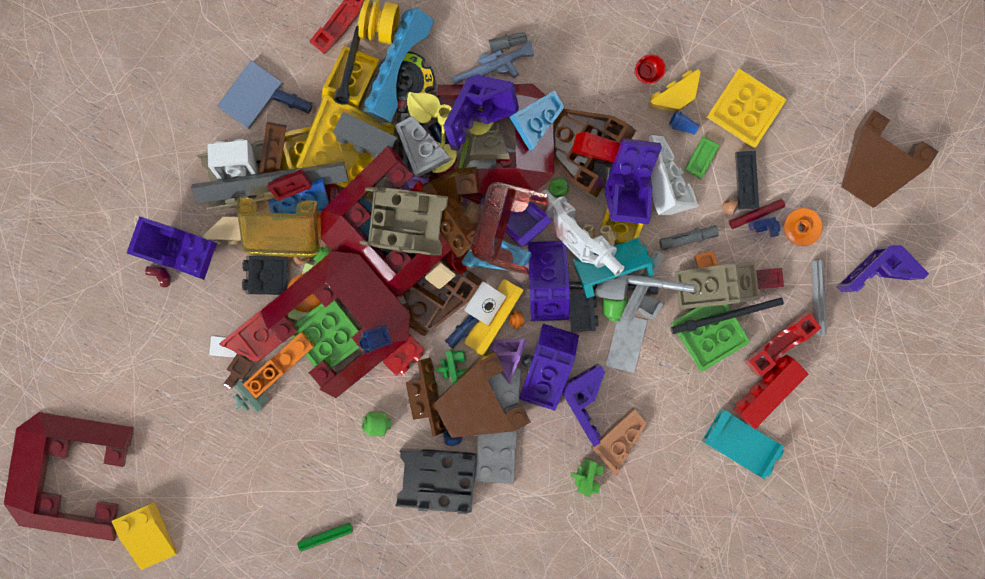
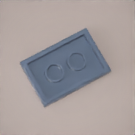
(249, 94)

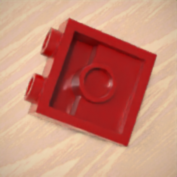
(399, 359)

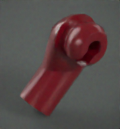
(160, 273)

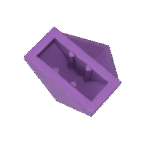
(509, 354)

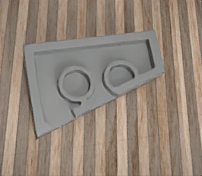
(420, 147)

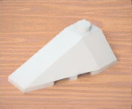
(668, 186)

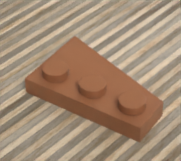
(619, 440)

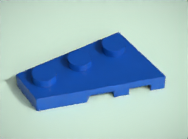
(289, 204)

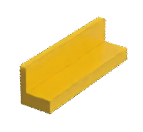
(482, 334)

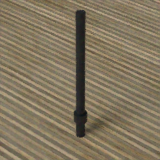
(691, 325)

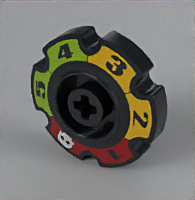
(419, 78)

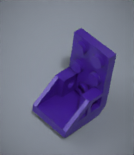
(492, 95)
(629, 183)
(525, 225)
(171, 247)
(886, 262)
(548, 281)
(549, 367)
(588, 384)

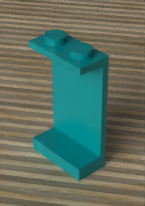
(630, 254)
(743, 444)

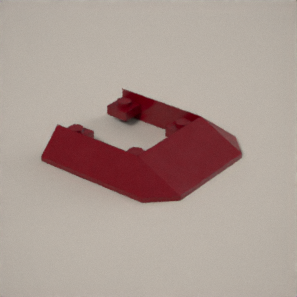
(525, 167)
(346, 215)
(366, 297)
(51, 435)

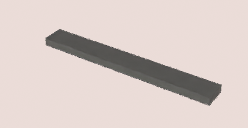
(258, 183)

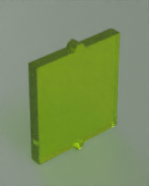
(464, 152)

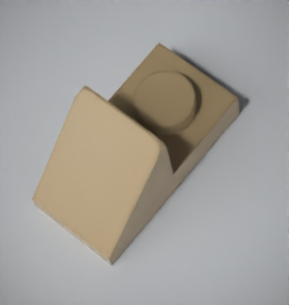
(440, 274)

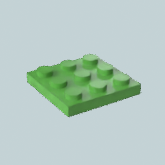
(330, 332)
(714, 341)

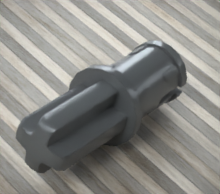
(507, 41)

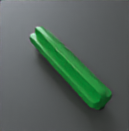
(325, 537)

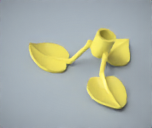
(425, 106)

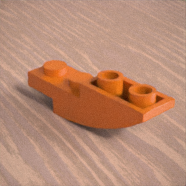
(279, 365)

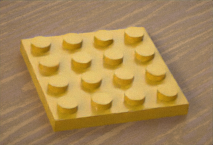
(322, 146)

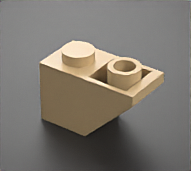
(225, 230)

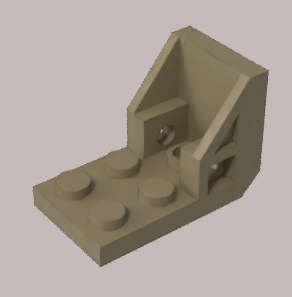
(718, 285)

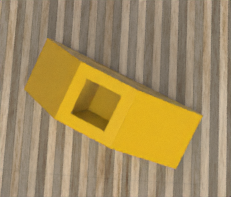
(677, 94)

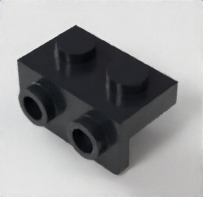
(582, 313)

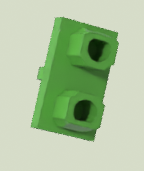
(585, 477)

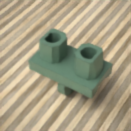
(255, 403)

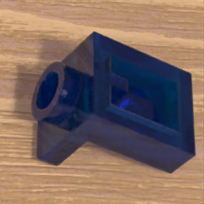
(761, 225)
(375, 339)

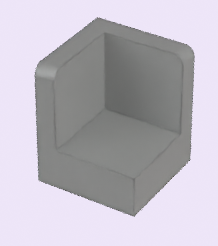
(649, 307)

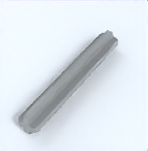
(640, 290)
(819, 295)

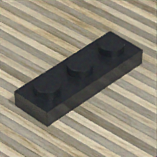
(747, 180)

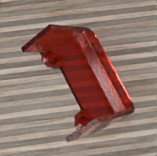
(493, 221)

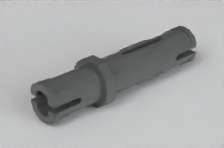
(697, 235)

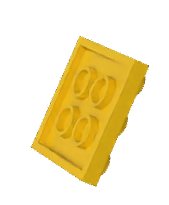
(746, 108)

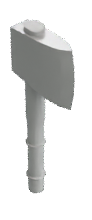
(617, 287)

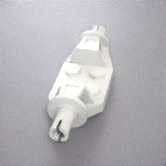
(579, 240)

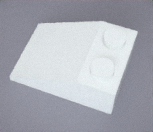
(232, 159)

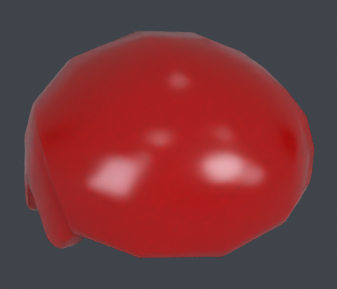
(650, 69)
(455, 262)

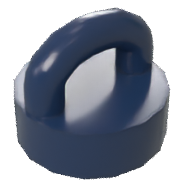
(451, 441)

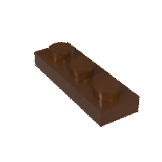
(272, 147)

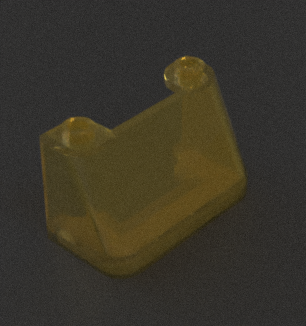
(280, 232)

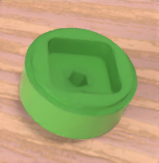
(558, 187)

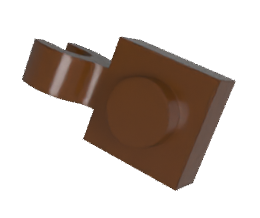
(239, 369)

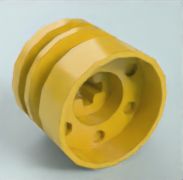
(377, 20)

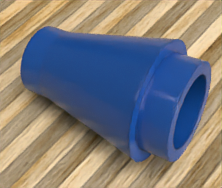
(681, 122)

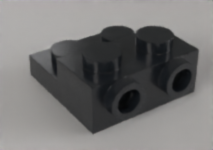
(265, 275)

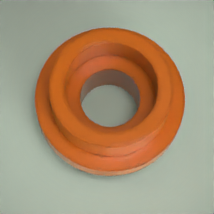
(516, 319)

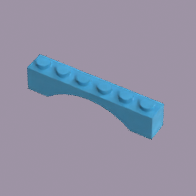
(383, 99)

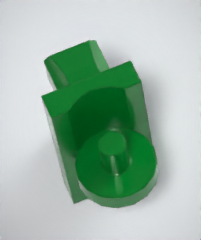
(452, 358)

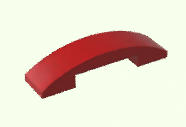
(337, 25)

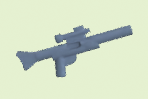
(491, 63)

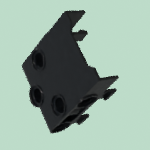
(429, 479)

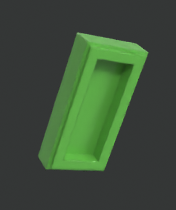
(701, 157)

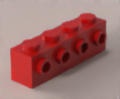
(770, 391)

